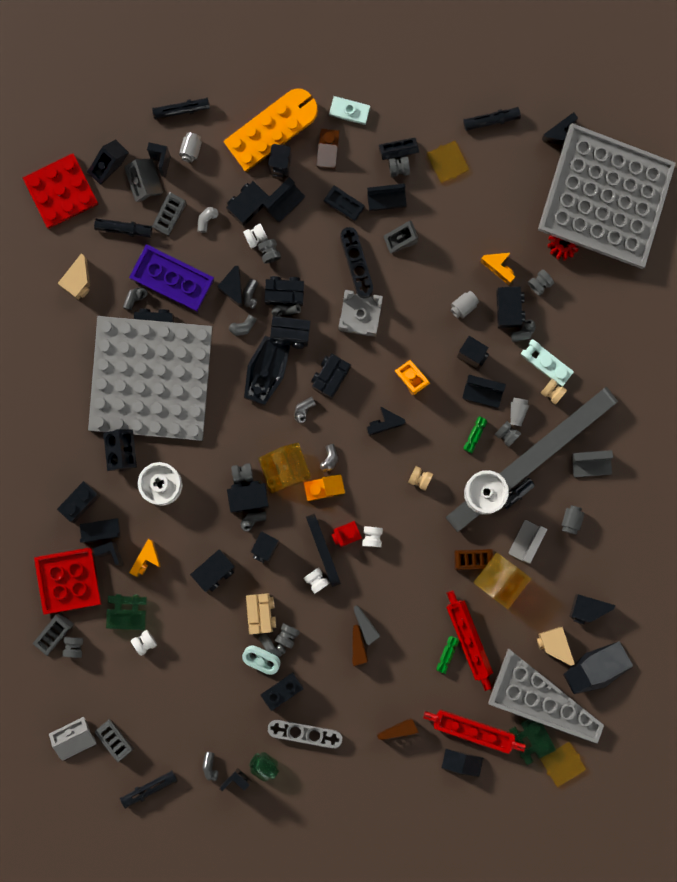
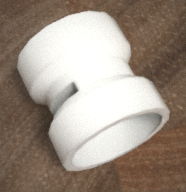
(259, 234)
(372, 537)
(316, 580)
(147, 639)

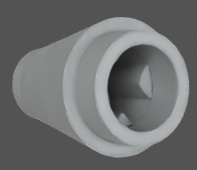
(518, 411)

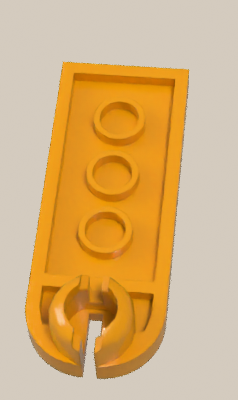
(272, 126)

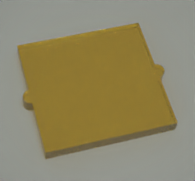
(447, 161)
(563, 764)

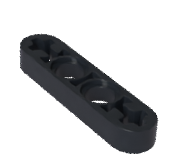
(356, 262)
(323, 550)

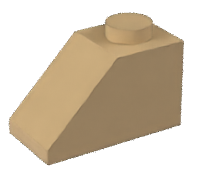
(76, 278)
(556, 645)

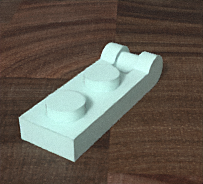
(547, 363)

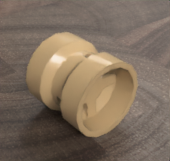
(553, 391)
(420, 478)

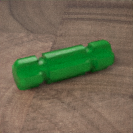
(475, 434)
(447, 654)

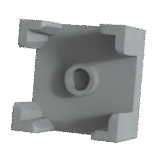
(360, 314)

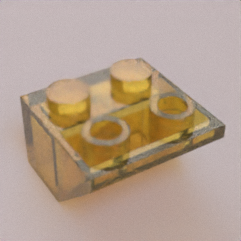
(284, 467)
(502, 580)

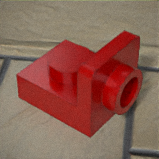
(346, 534)

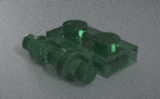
(126, 619)
(538, 738)

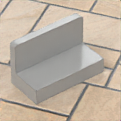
(527, 541)
(72, 739)

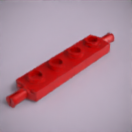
(469, 640)
(474, 731)

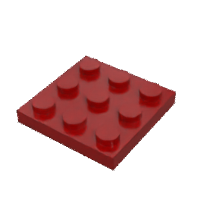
(60, 190)
(67, 580)

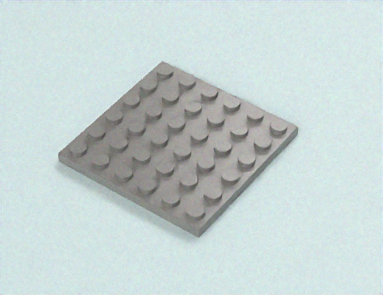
(606, 196)
(150, 377)

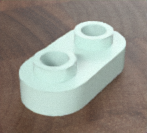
(261, 660)

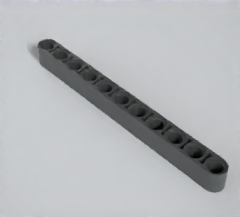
(542, 450)

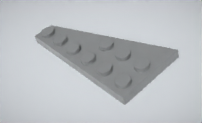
(532, 696)

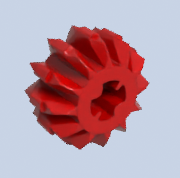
(560, 250)

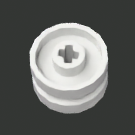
(149, 480)
(491, 482)

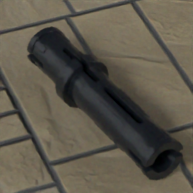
(181, 108)
(492, 118)
(131, 229)
(127, 800)

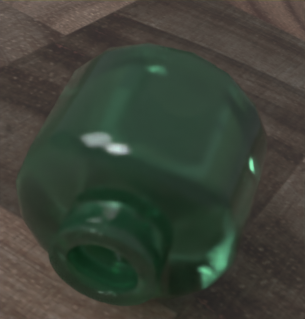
(264, 766)

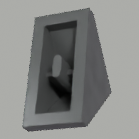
(401, 237)

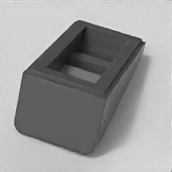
(167, 204)
(62, 620)
(368, 630)
(118, 757)

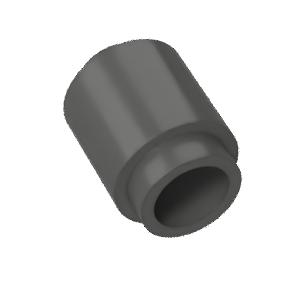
(572, 520)

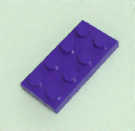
(171, 278)

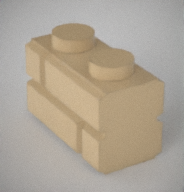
(259, 613)

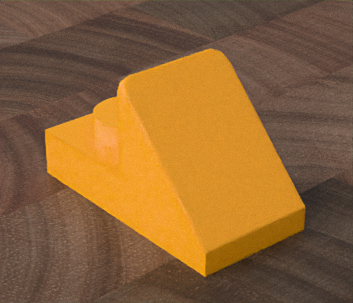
(494, 264)
(412, 377)
(324, 487)
(147, 554)

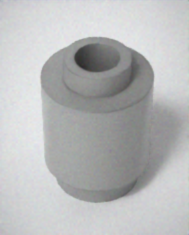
(190, 147)
(464, 304)

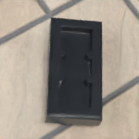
(398, 148)
(344, 203)

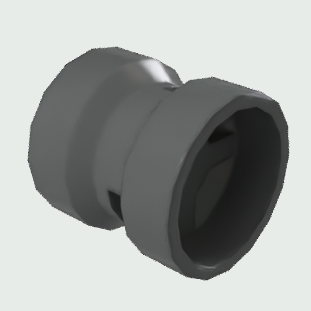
(399, 166)
(269, 251)
(541, 282)
(509, 435)
(242, 473)
(287, 635)
(74, 643)

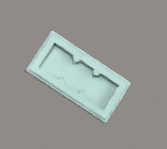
(349, 110)

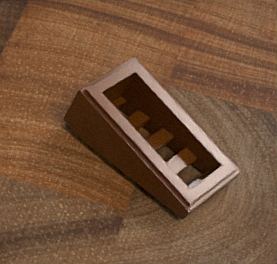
(457, 558)
(359, 652)
(401, 729)

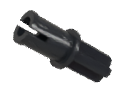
(517, 493)

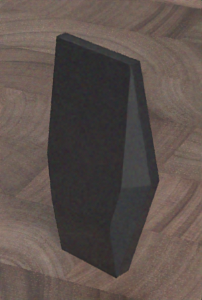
(265, 371)
(598, 668)

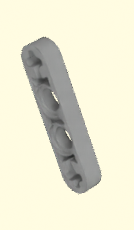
(305, 730)

